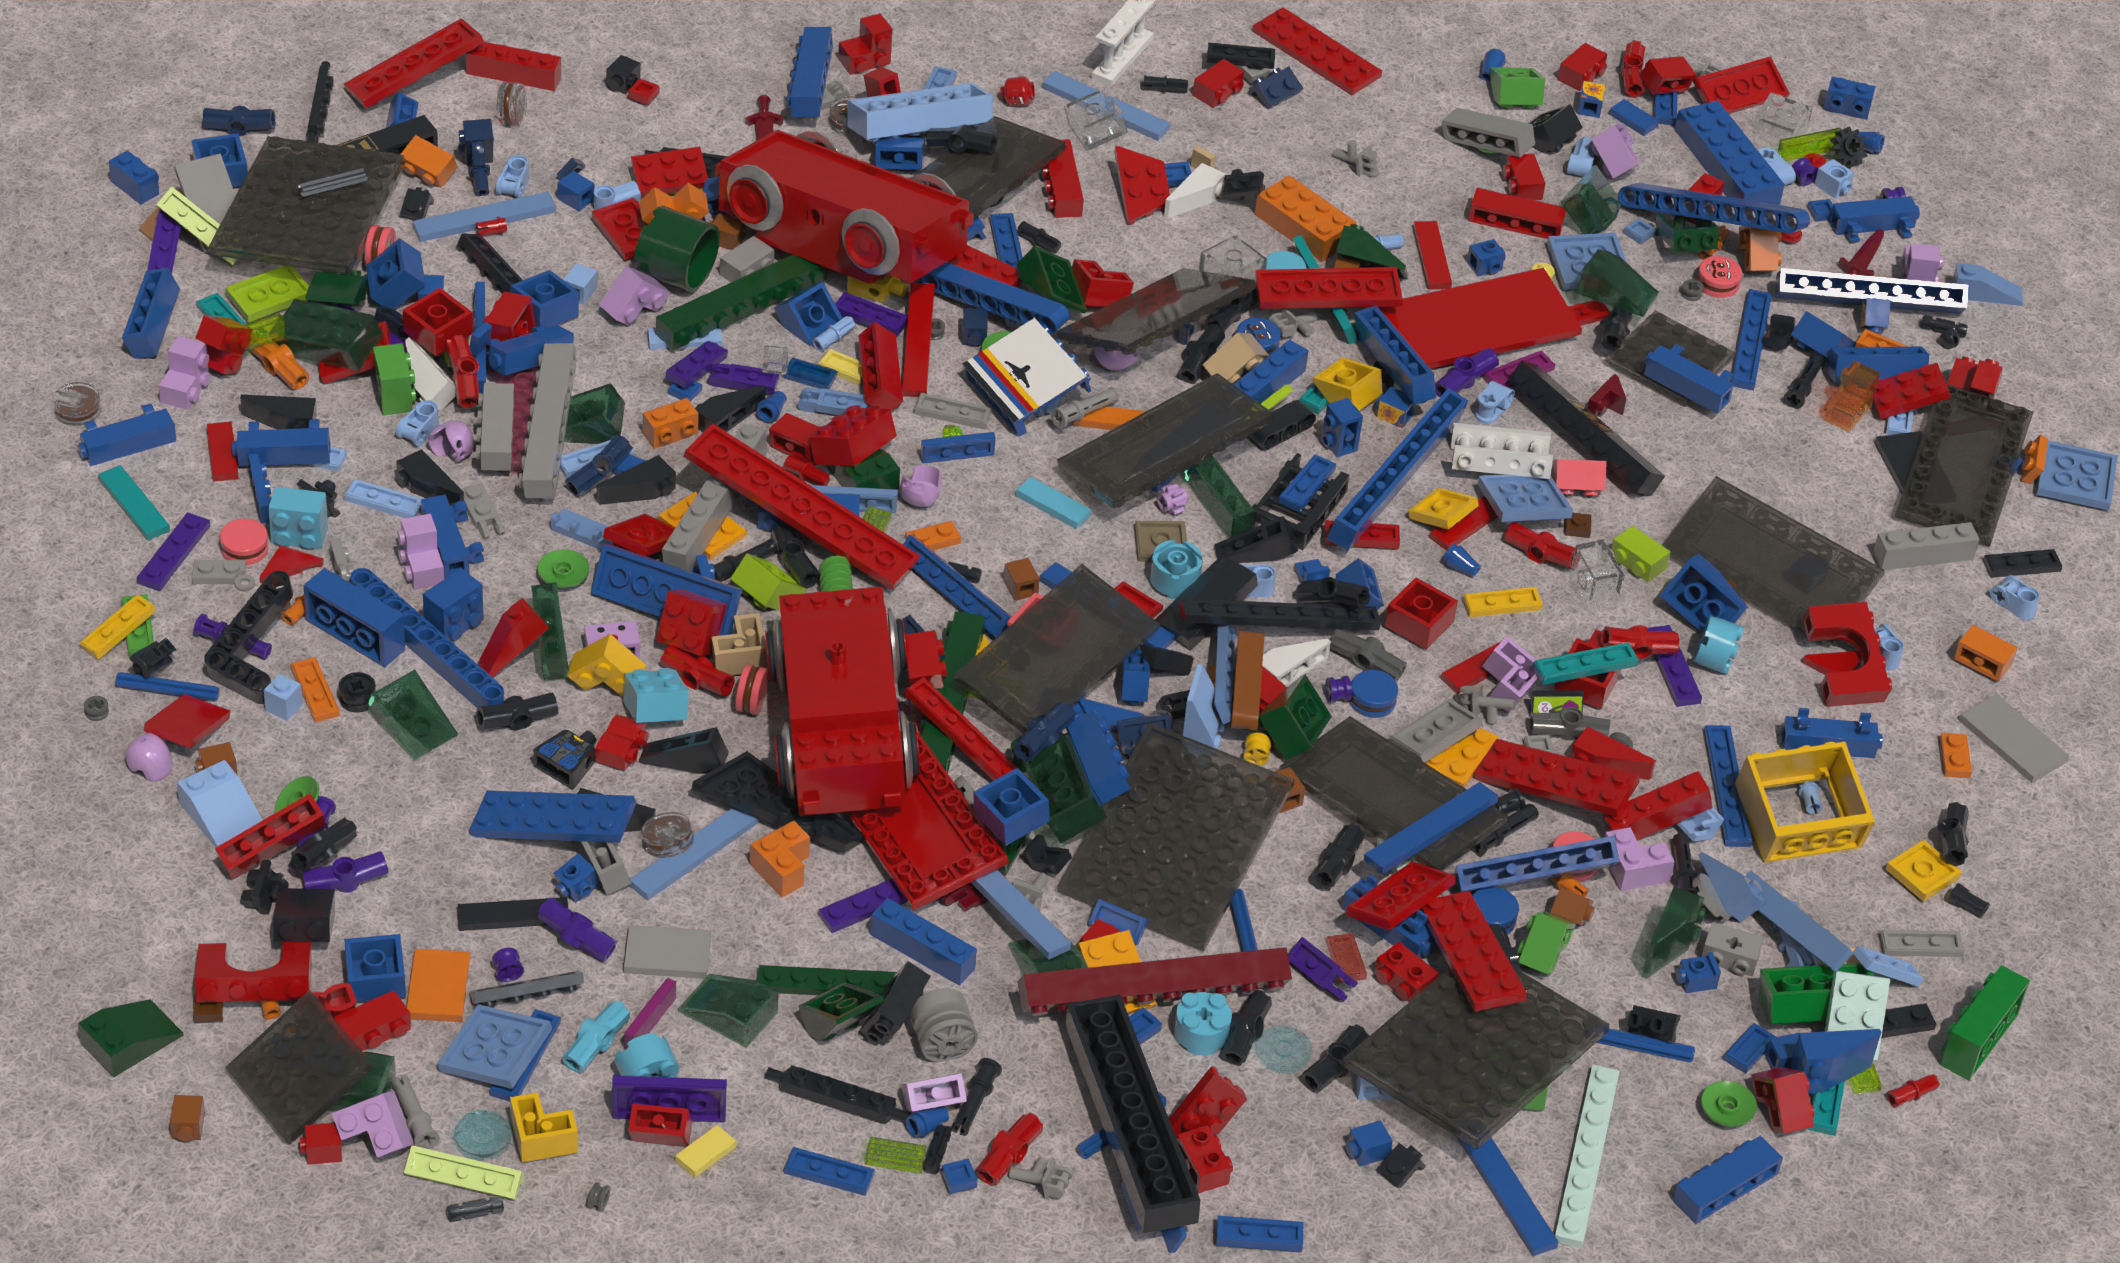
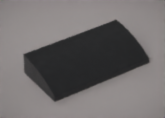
(1220, 581)

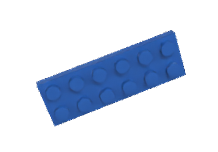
(645, 584)
(553, 816)

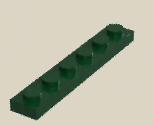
(819, 980)

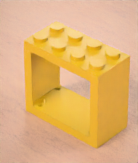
(1796, 766)

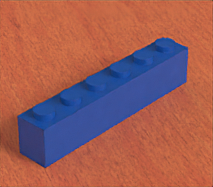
(810, 72)
(1395, 355)
(1538, 865)

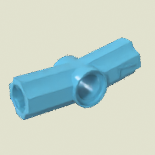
(595, 1036)

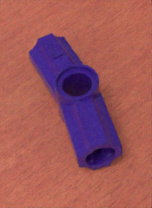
(1466, 371)
(346, 873)
(577, 929)

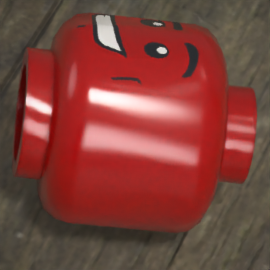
(1018, 91)

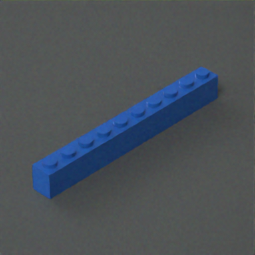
(1269, 376)
(1397, 470)

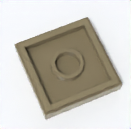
(1152, 533)

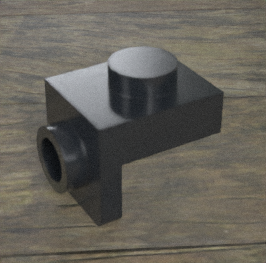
(416, 203)
(1780, 331)
(1046, 858)
(1401, 1164)

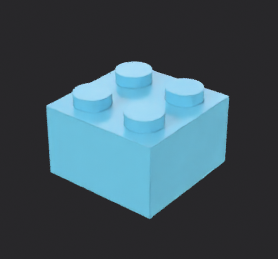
(298, 518)
(655, 695)

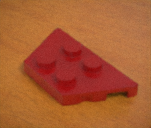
(1141, 183)
(1209, 1103)

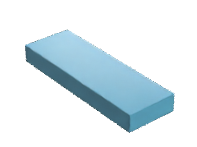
(1053, 502)

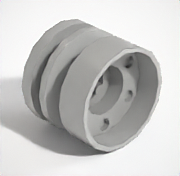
(943, 1025)

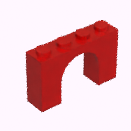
(1854, 625)
(222, 983)

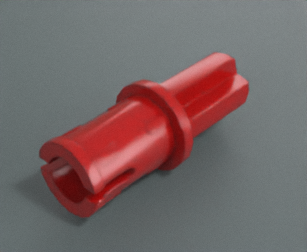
(806, 471)
(1912, 1090)

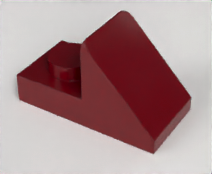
(1609, 396)

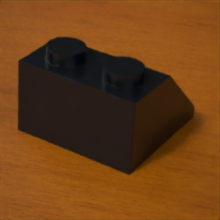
(1555, 128)

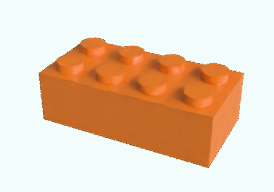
(1300, 211)

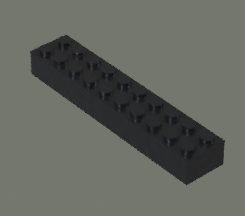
(1132, 1114)

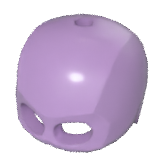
(1115, 359)
(452, 437)
(923, 487)
(149, 755)

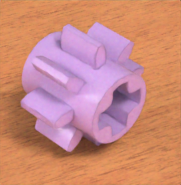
(1172, 499)

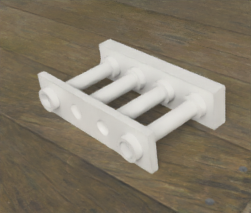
(1123, 40)
(1501, 450)

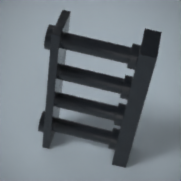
(1314, 517)

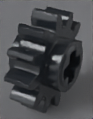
(1848, 147)

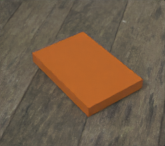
(438, 985)

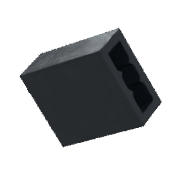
(304, 915)

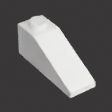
(1195, 191)
(429, 378)
(1295, 660)

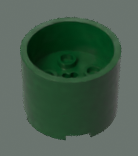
(677, 249)

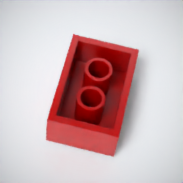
(852, 436)

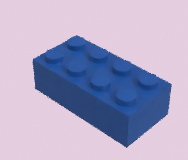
(354, 617)

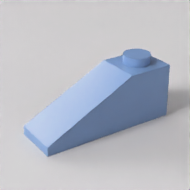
(1986, 285)
(1737, 892)

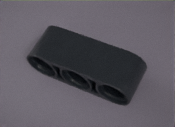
(1288, 422)

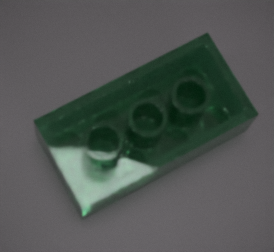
(329, 334)
(1065, 784)

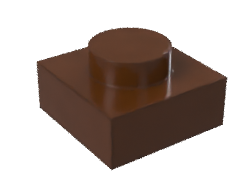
(1578, 525)
(208, 1011)

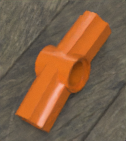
(282, 362)

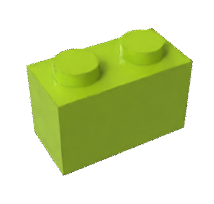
(1640, 553)

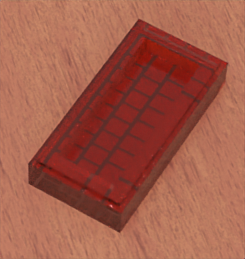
(1347, 955)

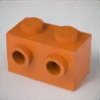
(428, 162)
(670, 423)
(1987, 652)

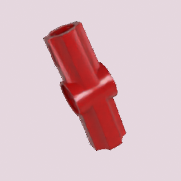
(1632, 69)
(465, 371)
(1540, 546)
(1642, 640)
(697, 671)
(1009, 1148)

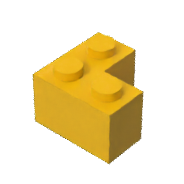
(603, 661)
(540, 1133)

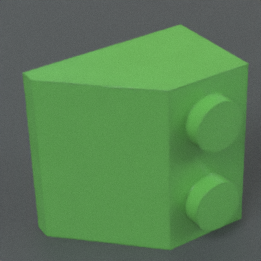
(1517, 86)

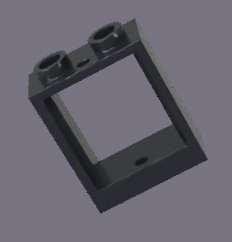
(899, 1000)

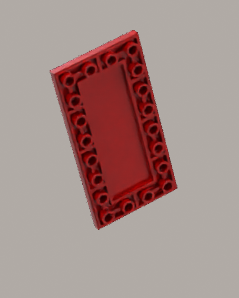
(1483, 315)
(933, 839)

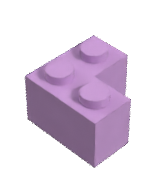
(1615, 150)
(1921, 262)
(631, 293)
(186, 373)
(420, 551)
(1513, 669)
(1638, 864)
(380, 1118)

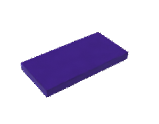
(701, 1096)

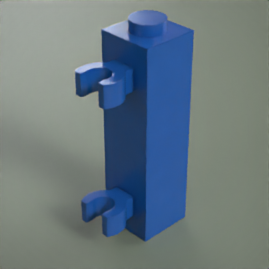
(1873, 215)
(524, 351)
(1689, 378)
(126, 436)
(284, 445)
(449, 540)
(1860, 736)
(1410, 932)

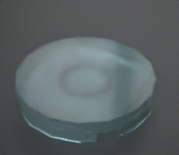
(1284, 1057)
(482, 1135)

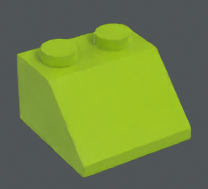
(764, 581)

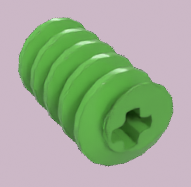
(835, 574)

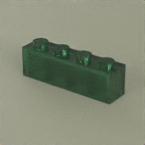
(1220, 496)
(552, 641)

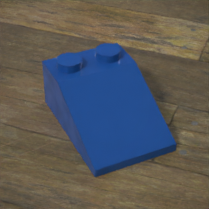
(1703, 592)
(1834, 1056)

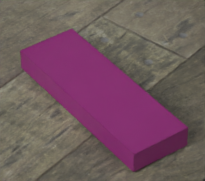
(1503, 373)
(652, 1011)

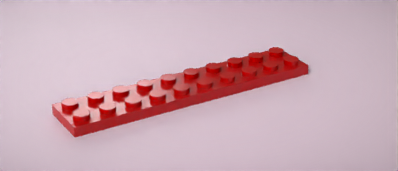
(802, 506)

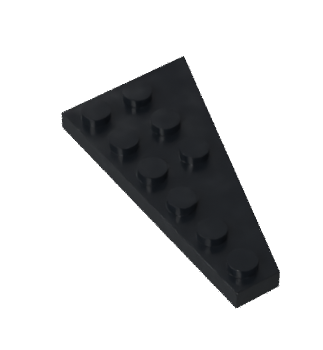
(755, 790)

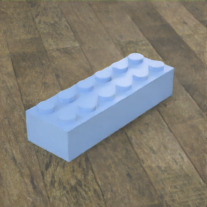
(919, 111)

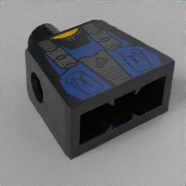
(566, 757)

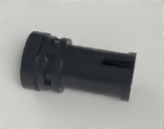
(1962, 897)

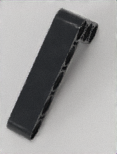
(246, 637)

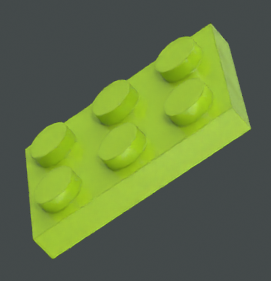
(267, 292)

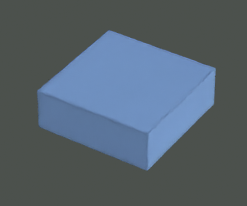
(1639, 231)

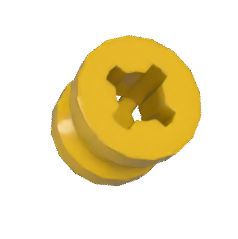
(1257, 748)

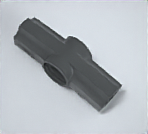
(1367, 653)
(1567, 724)

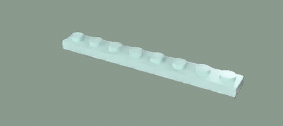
(1587, 1156)

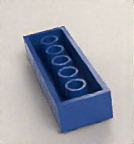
(1728, 153)

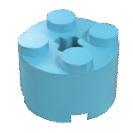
(1175, 567)
(1718, 644)
(1202, 1022)
(647, 1057)

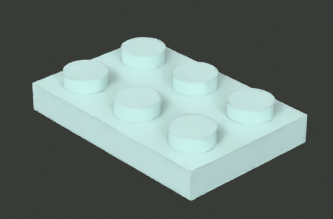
(1857, 1003)

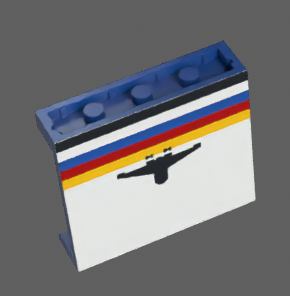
(1024, 373)

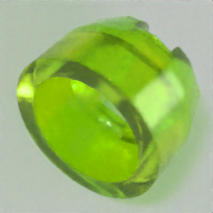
(952, 430)

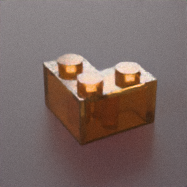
(1852, 397)

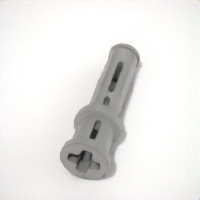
(1076, 410)
(418, 1120)

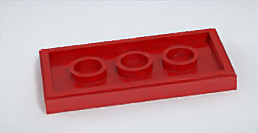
(1742, 85)
(1400, 895)

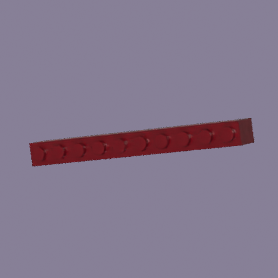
(1156, 979)

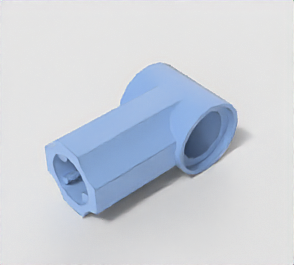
(1582, 158)
(606, 195)

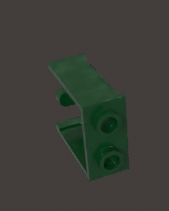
(1689, 239)

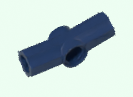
(239, 119)
(590, 476)
(1043, 731)

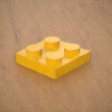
(1443, 508)
(1923, 870)

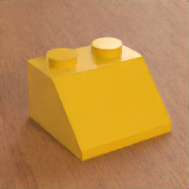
(1350, 380)

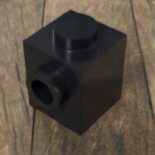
(623, 74)

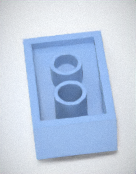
(1201, 715)
(218, 803)

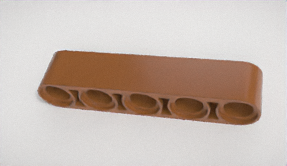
(1247, 680)

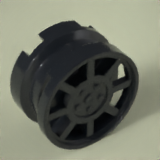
(355, 691)

